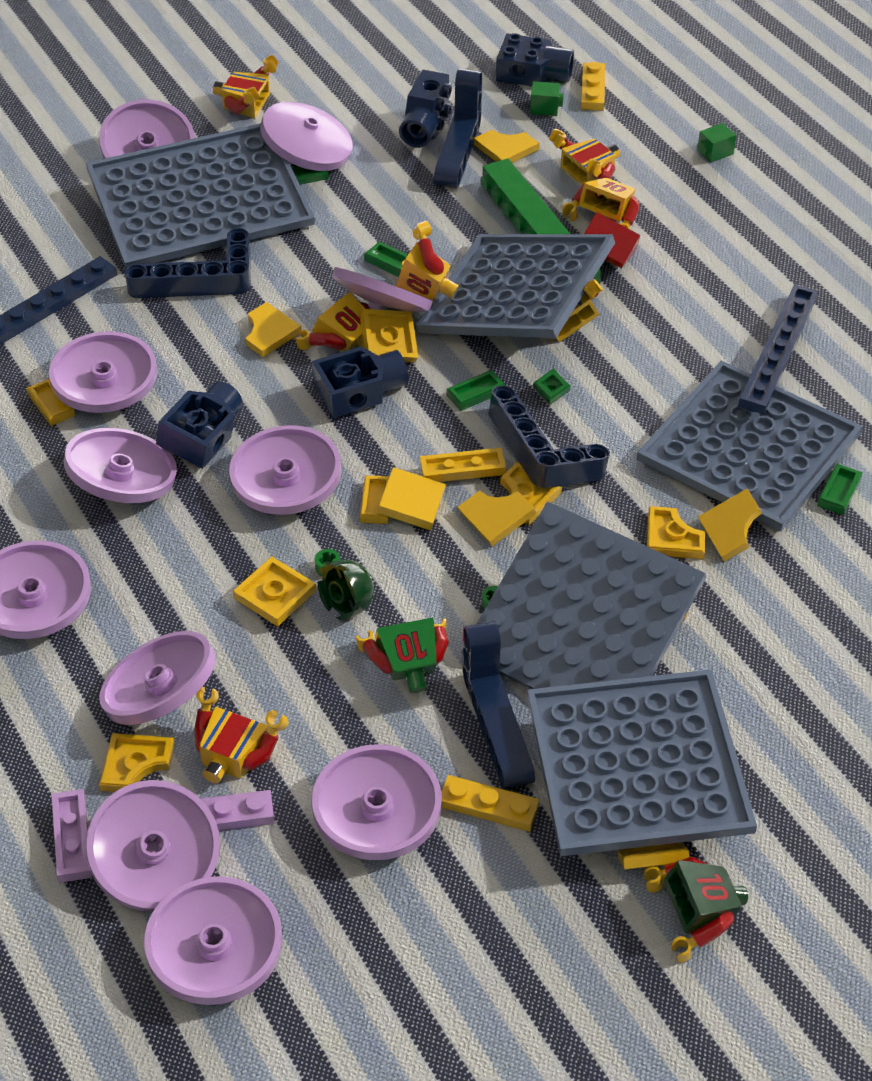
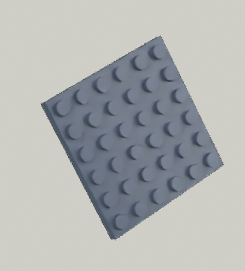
(517, 285)
(731, 449)
(587, 604)
(639, 763)

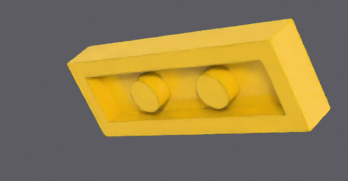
(593, 86)
(463, 465)
(489, 803)

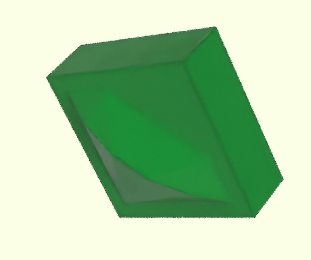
(551, 386)

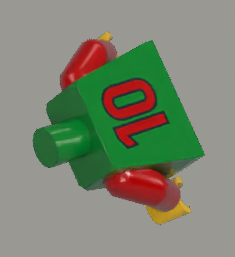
(407, 650)

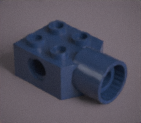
(532, 59)
(426, 108)
(357, 379)
(200, 423)

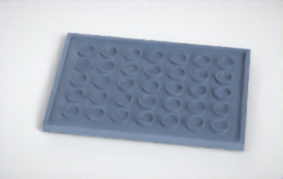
(196, 191)

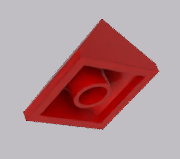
(625, 239)

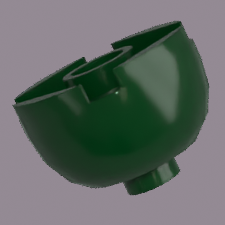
(345, 588)

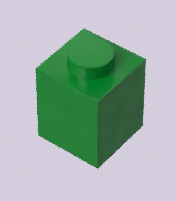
(546, 98)
(716, 142)

